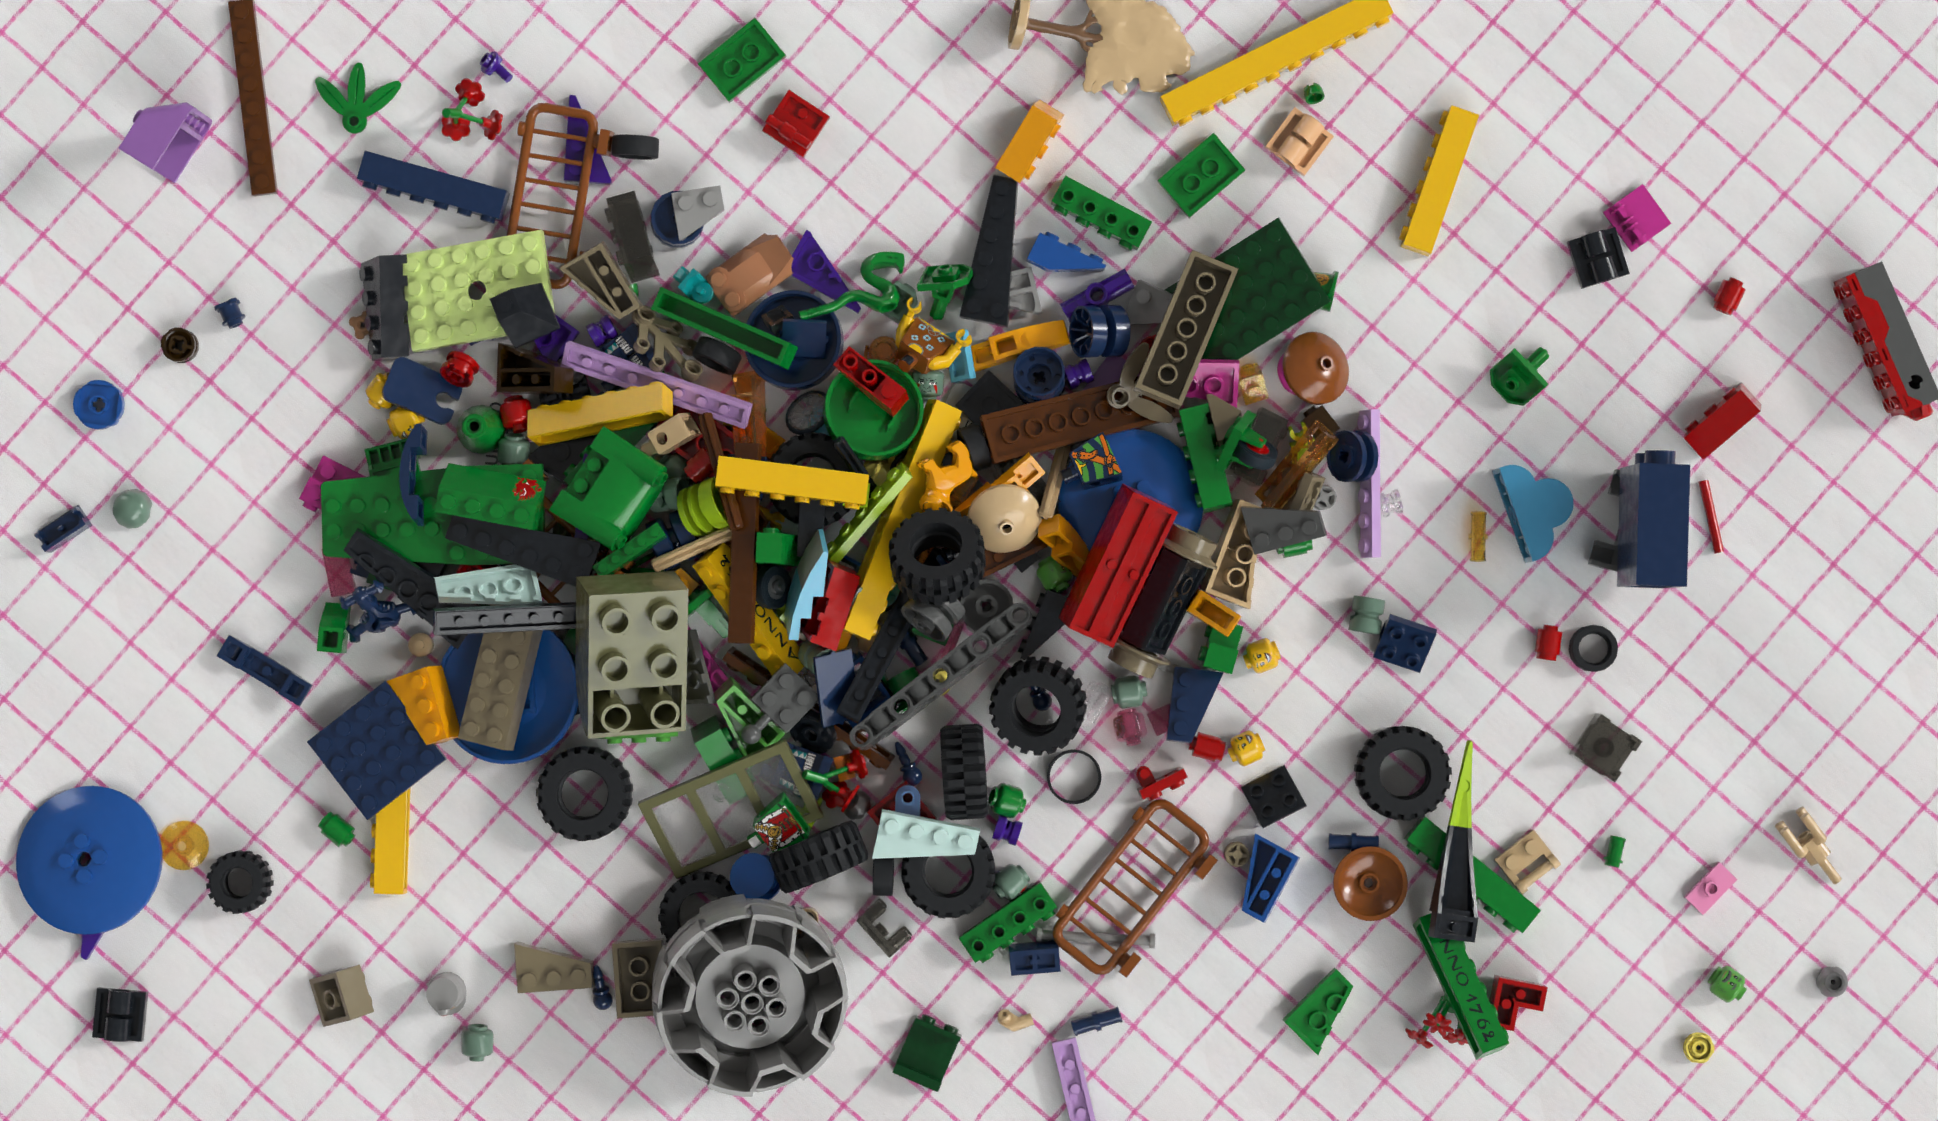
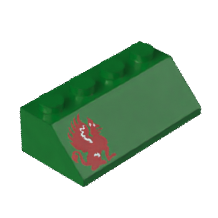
(491, 496)

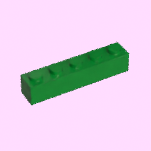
(630, 550)

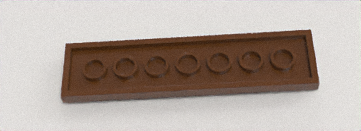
(1059, 423)

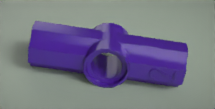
(1111, 287)

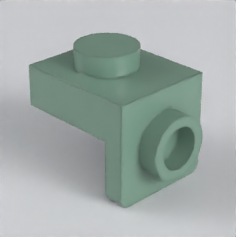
(905, 292)

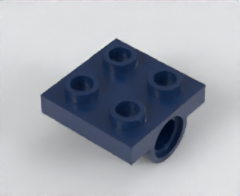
(1404, 643)

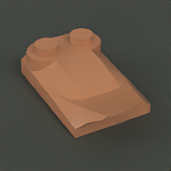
(751, 273)

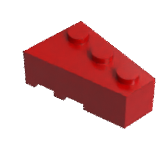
(1722, 420)

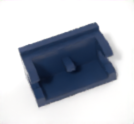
(63, 529)
(1034, 958)

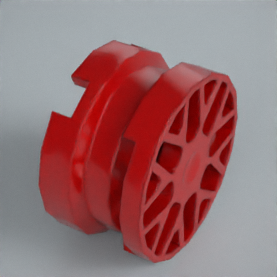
(459, 369)

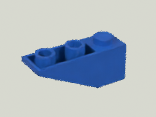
(1057, 257)

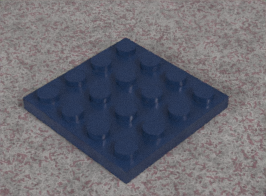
(375, 751)

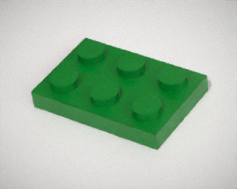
(742, 60)
(1201, 175)

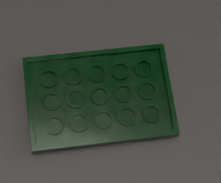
(1267, 295)

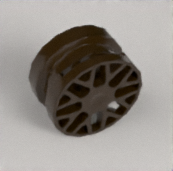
(180, 345)

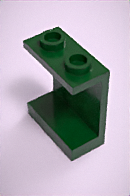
(927, 1052)

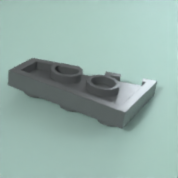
(1281, 527)
(698, 681)

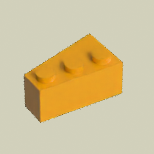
(428, 703)

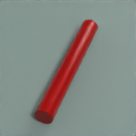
(1711, 516)

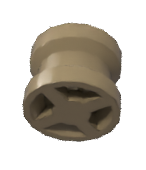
(1240, 854)

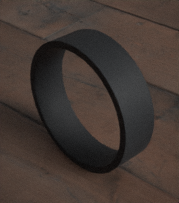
(1098, 783)

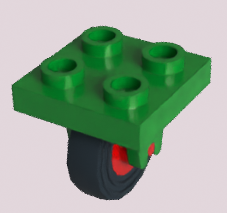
(1245, 446)

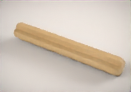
(1054, 482)
(691, 549)

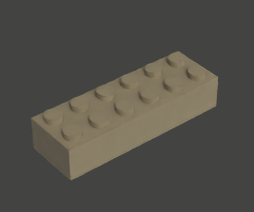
(1185, 329)
(499, 688)

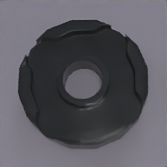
(817, 743)

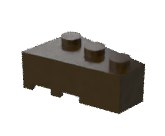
(530, 373)

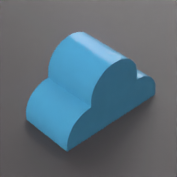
(1533, 508)

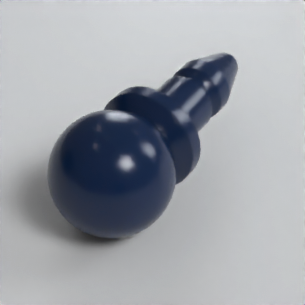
(1041, 700)
(910, 772)
(602, 998)

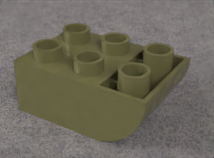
(631, 653)

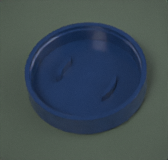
(803, 371)

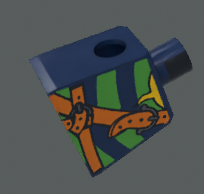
(1093, 464)

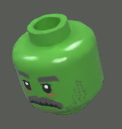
(1053, 575)
(1727, 984)

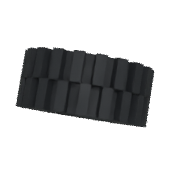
(688, 885)

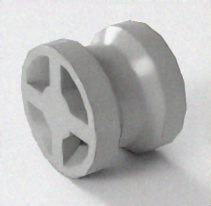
(1326, 496)

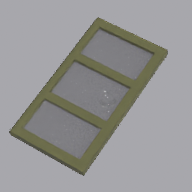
(716, 811)

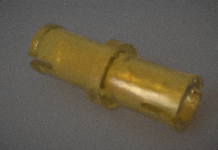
(1478, 536)

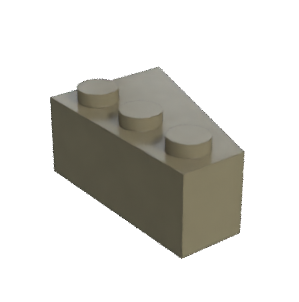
(603, 279)
(549, 970)

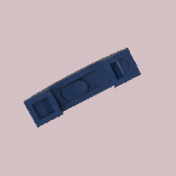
(415, 445)
(265, 669)

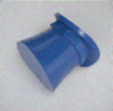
(754, 877)

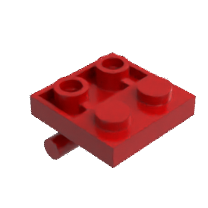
(795, 123)
(1152, 787)

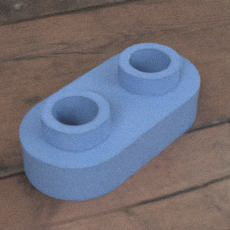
(912, 807)

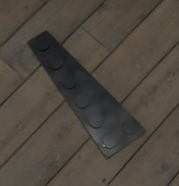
(989, 288)
(538, 551)
(403, 577)

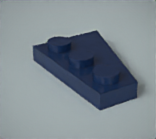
(1189, 701)

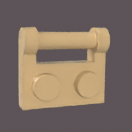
(1522, 855)

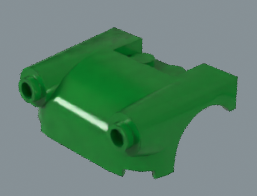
(611, 490)

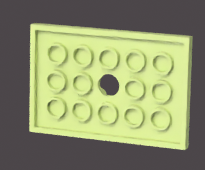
(439, 283)

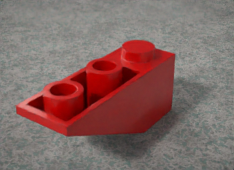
(872, 381)

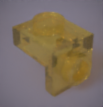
(1252, 383)

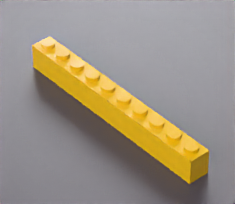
(1274, 57)
(875, 571)

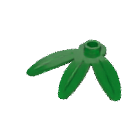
(356, 93)

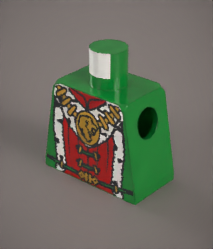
(778, 825)

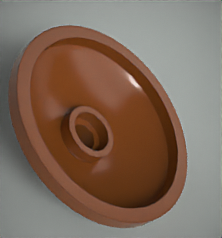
(1305, 368)
(1388, 884)

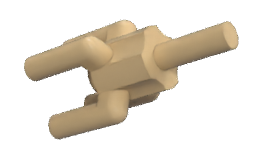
(1810, 844)

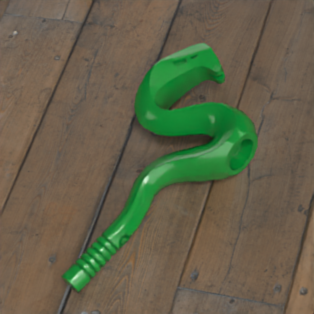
(882, 304)

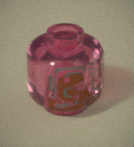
(1130, 726)

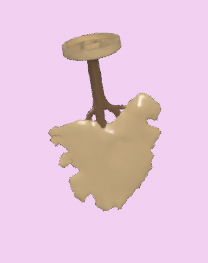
(1134, 42)

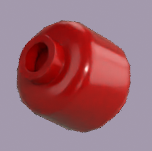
(515, 413)

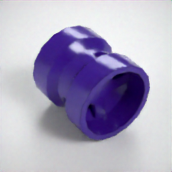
(596, 332)
(1079, 373)
(1007, 830)

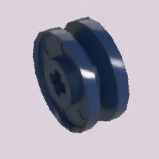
(1353, 456)

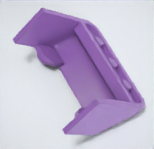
(166, 137)

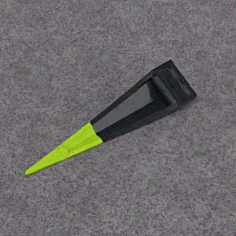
(1454, 893)

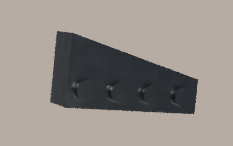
(385, 306)

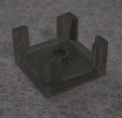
(1604, 747)
(879, 932)

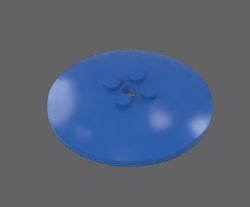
(1147, 465)
(548, 704)
(122, 864)

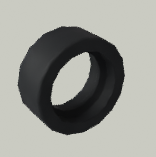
(635, 147)
(716, 355)
(977, 446)
(1611, 644)
(883, 876)

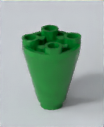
(489, 431)

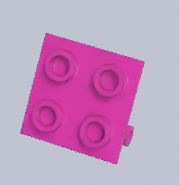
(1637, 218)

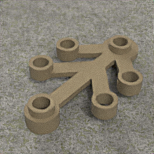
(647, 321)

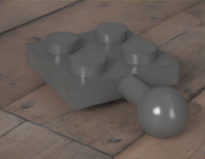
(782, 699)

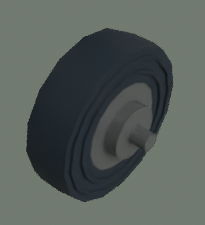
(772, 586)

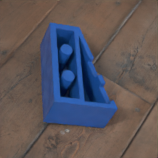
(1267, 877)

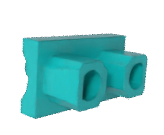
(694, 285)

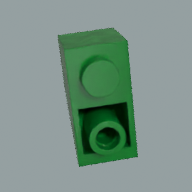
(332, 629)

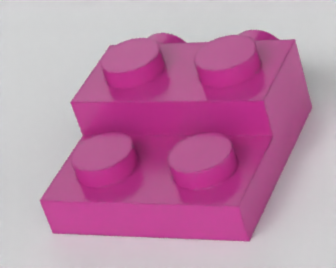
(326, 471)

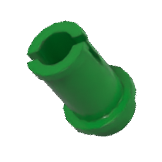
(1615, 851)

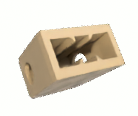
(678, 430)

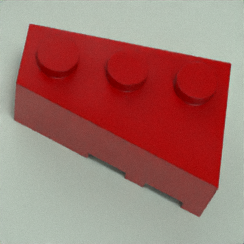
(832, 609)

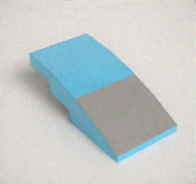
(806, 584)

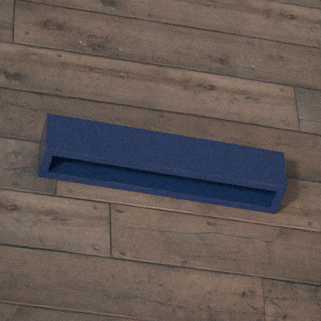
(433, 186)

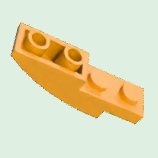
(1011, 344)
(1022, 474)

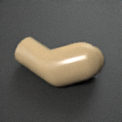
(1014, 1022)

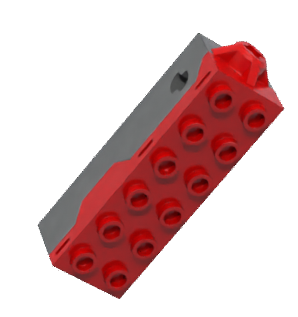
(1887, 342)

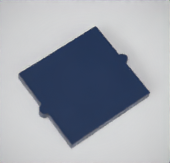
(806, 335)

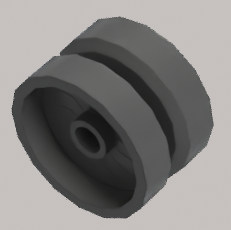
(986, 591)
(933, 619)

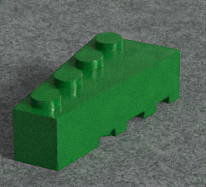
(1201, 451)
(776, 548)

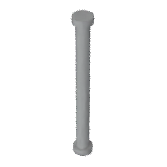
(1083, 937)

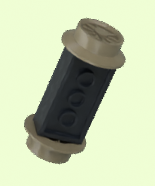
(1163, 601)

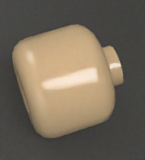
(421, 644)

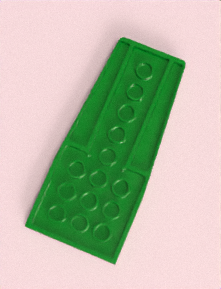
(379, 510)

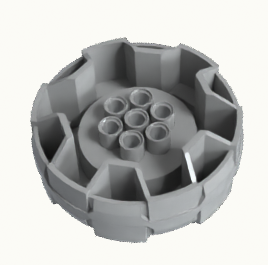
(709, 956)

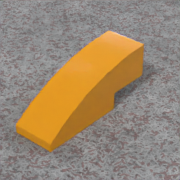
(1065, 542)
(1213, 613)

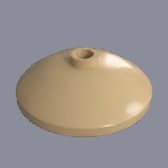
(1003, 506)

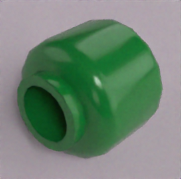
(1006, 800)

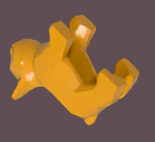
(944, 479)

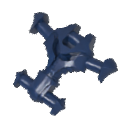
(377, 613)

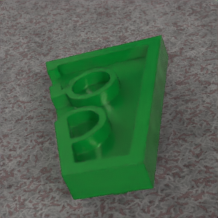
(1318, 1009)

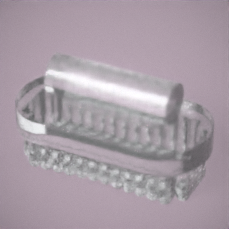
(1097, 698)

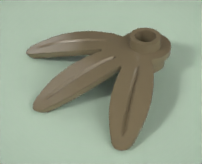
(1131, 398)

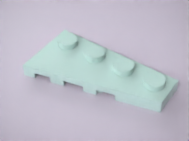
(490, 586)
(916, 836)

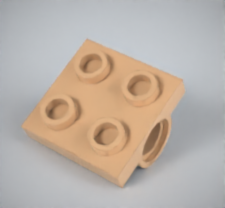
(1299, 141)

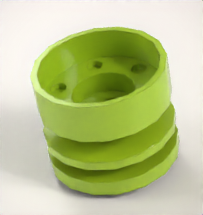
(701, 508)

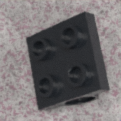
(1598, 257)
(120, 1014)

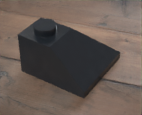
(525, 313)

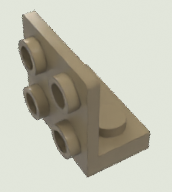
(1307, 493)

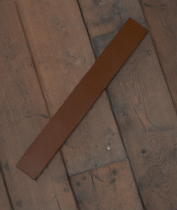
(743, 560)

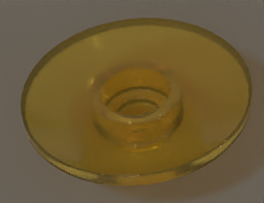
(196, 845)

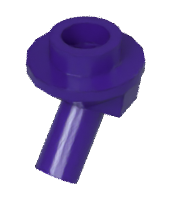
(491, 63)

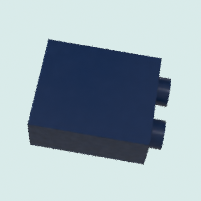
(1653, 522)

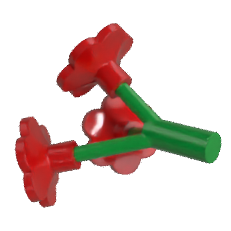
(457, 123)
(837, 792)

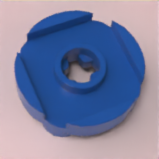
(108, 415)

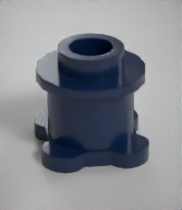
(230, 313)

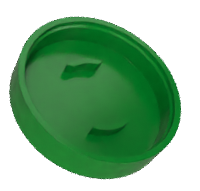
(864, 424)

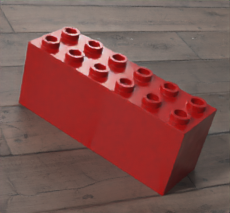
(1117, 565)

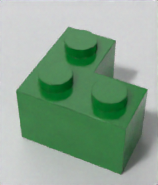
(1220, 650)

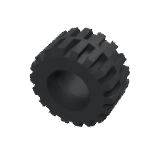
(219, 882)

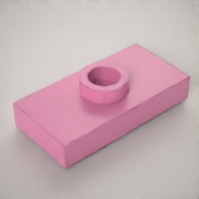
(1710, 888)

